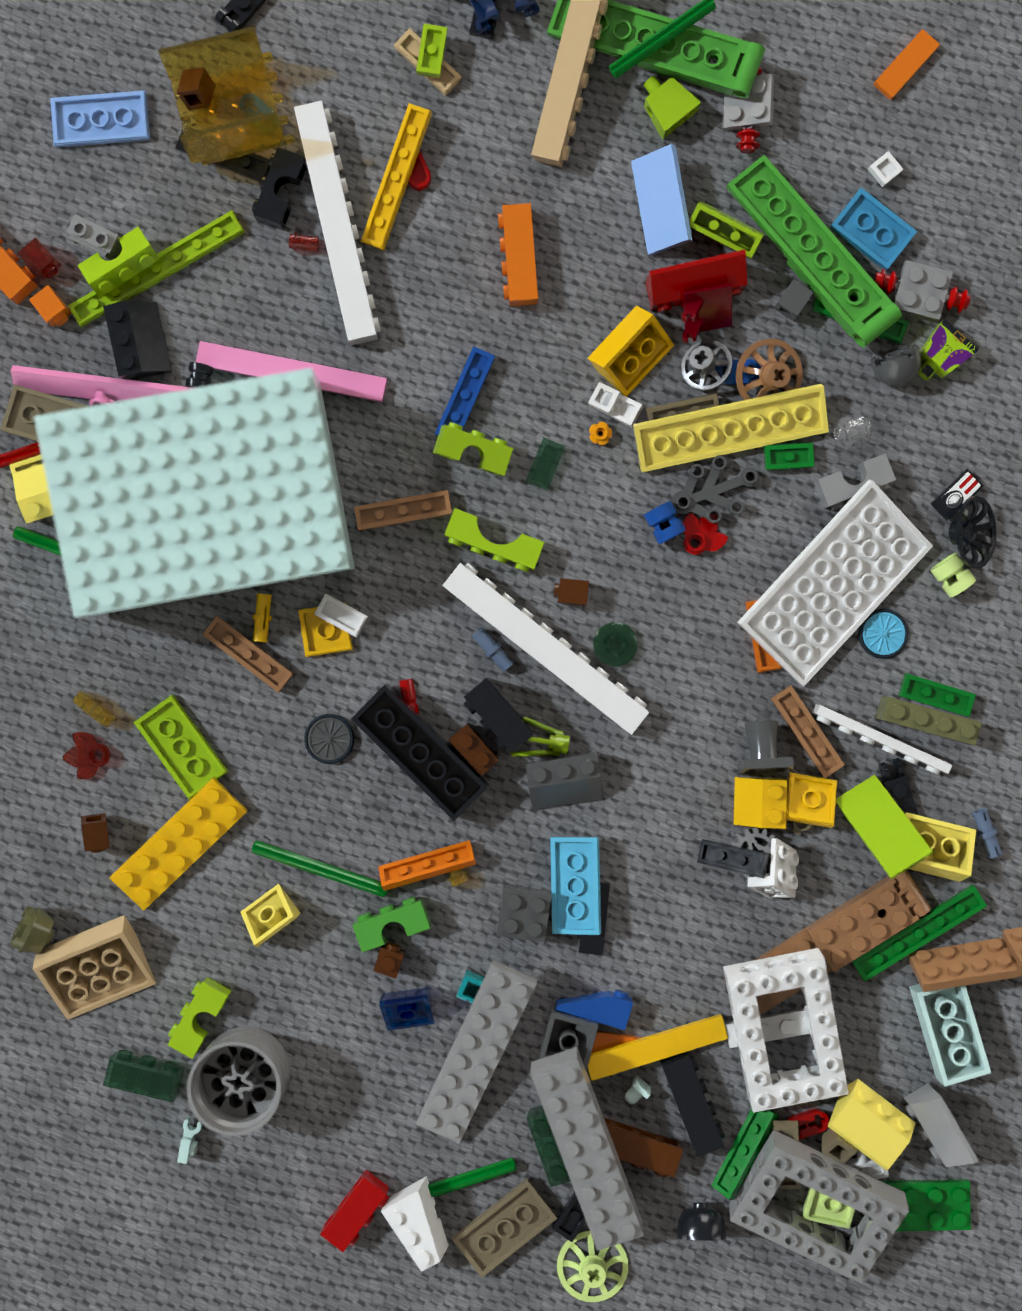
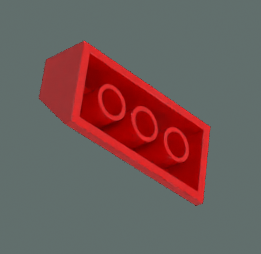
(667, 284)

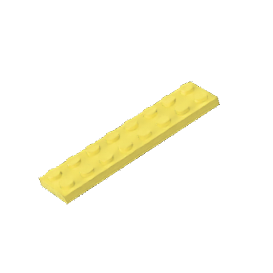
(731, 427)

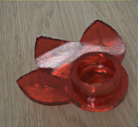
(84, 755)

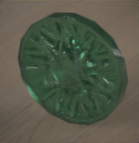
(609, 645)

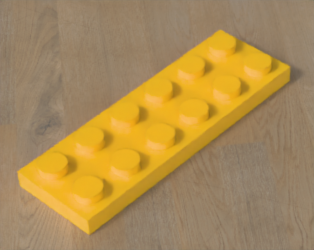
(178, 843)

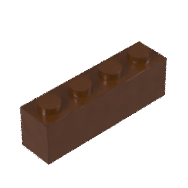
(645, 1148)

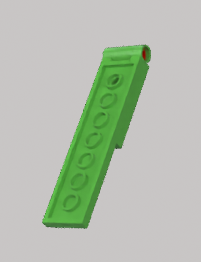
(683, 57)
(814, 252)

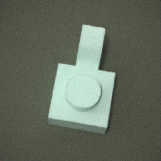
(188, 1146)

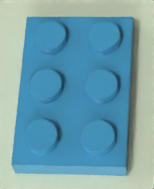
(873, 229)

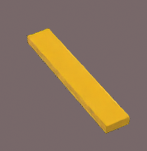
(396, 176)
(656, 1047)

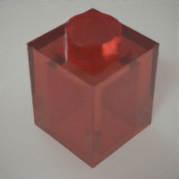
(39, 259)

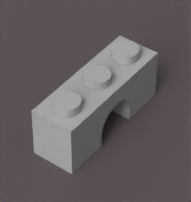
(835, 490)

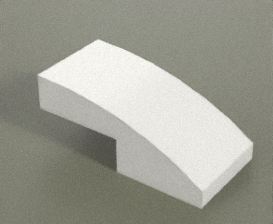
(615, 405)

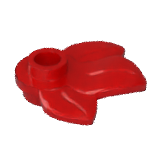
(704, 532)

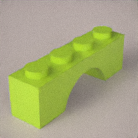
(464, 529)

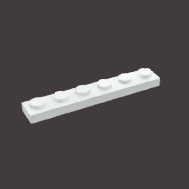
(889, 744)

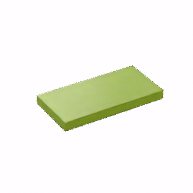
(180, 746)
(883, 827)

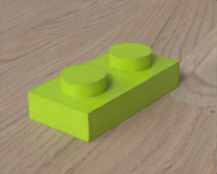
(432, 50)

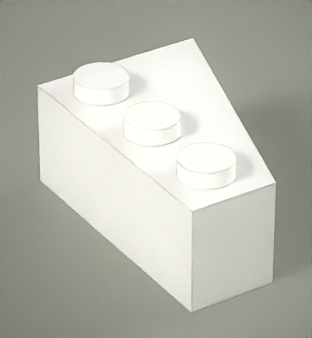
(416, 1223)

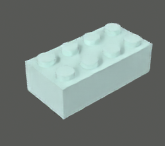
(950, 1034)

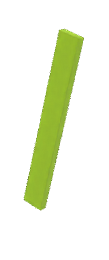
(171, 261)

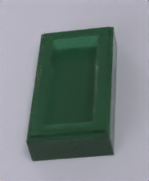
(545, 464)

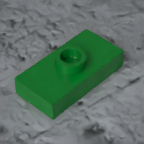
(788, 456)

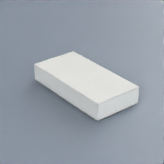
(341, 615)

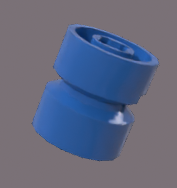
(660, 515)

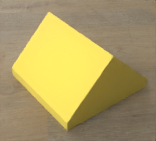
(269, 914)

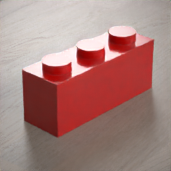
(355, 1211)

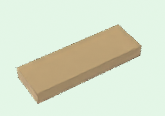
(409, 48)

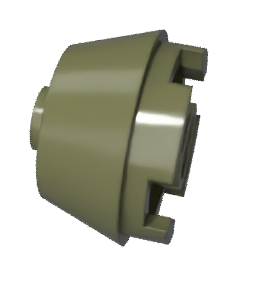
(32, 931)

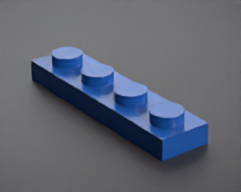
(467, 388)

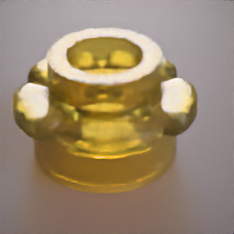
(457, 877)

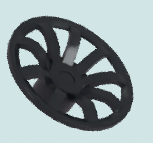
(967, 531)

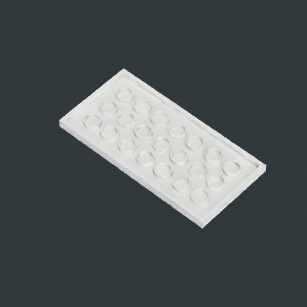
(835, 583)

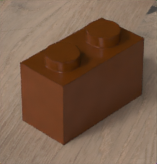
(474, 749)

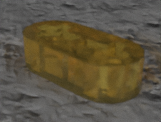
(94, 708)

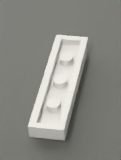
(776, 1026)

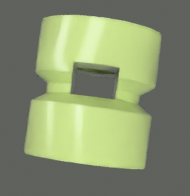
(952, 566)

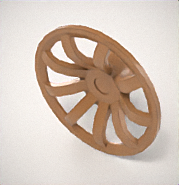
(772, 373)

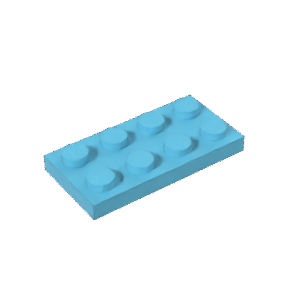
(575, 885)

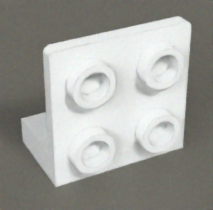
(782, 878)

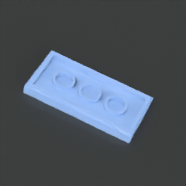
(100, 119)
(661, 200)

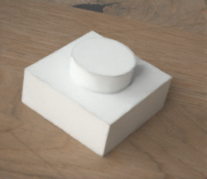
(885, 169)

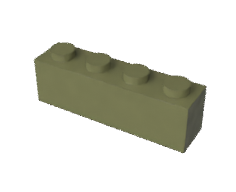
(928, 720)

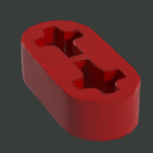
(809, 1116)

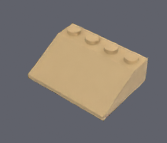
(94, 967)

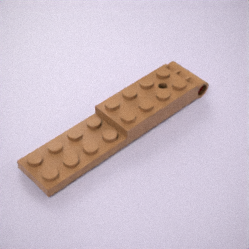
(853, 928)
(969, 962)

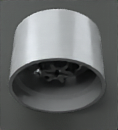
(233, 1117)

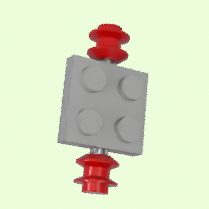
(750, 112)
(922, 290)

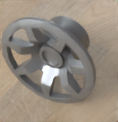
(704, 362)

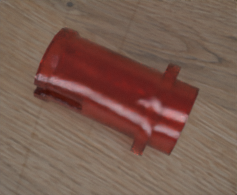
(303, 242)

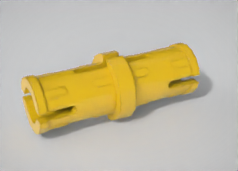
(262, 617)

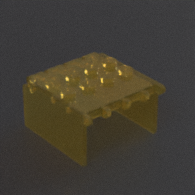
(242, 107)

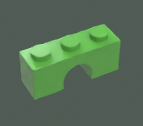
(370, 928)

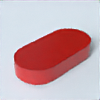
(420, 176)

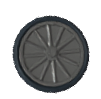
(329, 738)

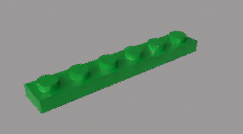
(921, 932)

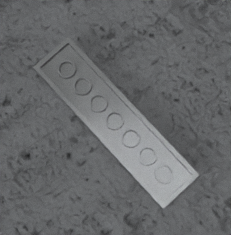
(476, 1051)

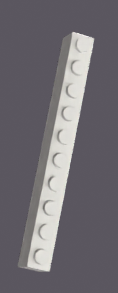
(336, 222)
(545, 648)

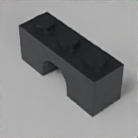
(284, 169)

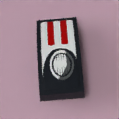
(955, 495)

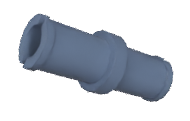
(493, 649)
(987, 833)

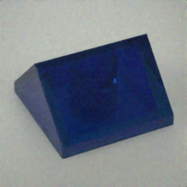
(407, 1008)

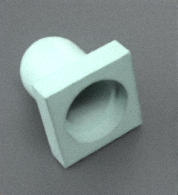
(637, 1091)

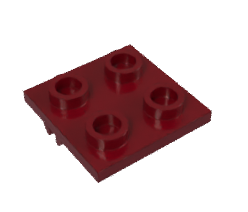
(706, 310)

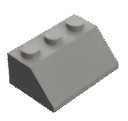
(939, 1127)

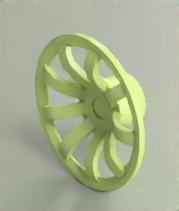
(591, 1269)

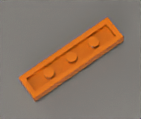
(426, 865)

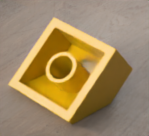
(760, 802)

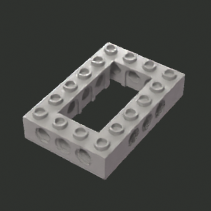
(784, 1156)

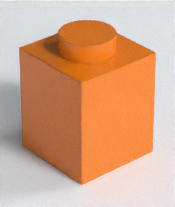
(51, 306)

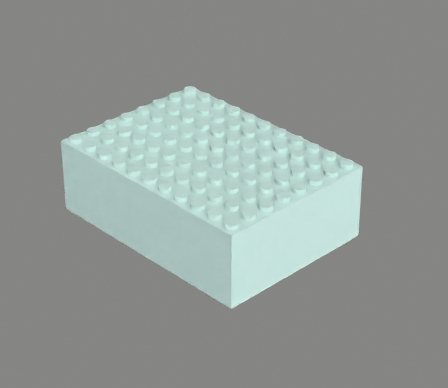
(194, 492)

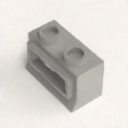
(94, 238)

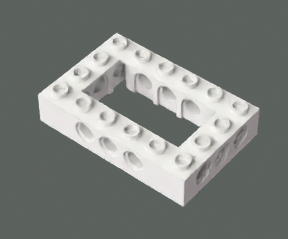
(777, 974)

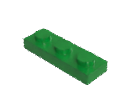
(937, 695)

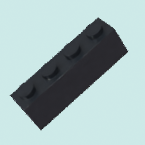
(692, 1104)

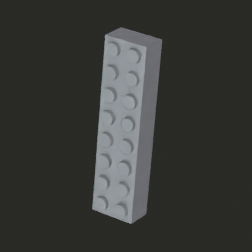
(587, 1148)

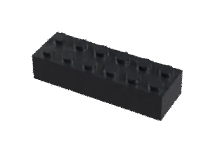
(420, 752)

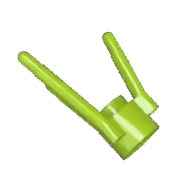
(558, 742)

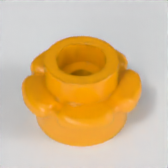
(595, 437)

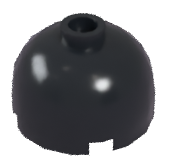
(701, 1223)

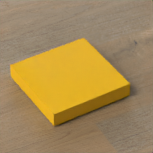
(321, 636)
(811, 800)

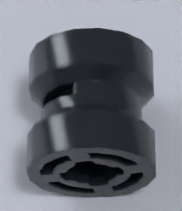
(199, 375)

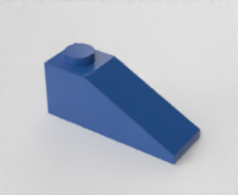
(602, 1007)

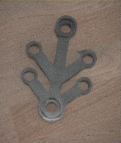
(710, 491)

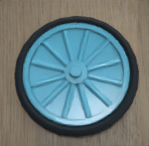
(883, 634)

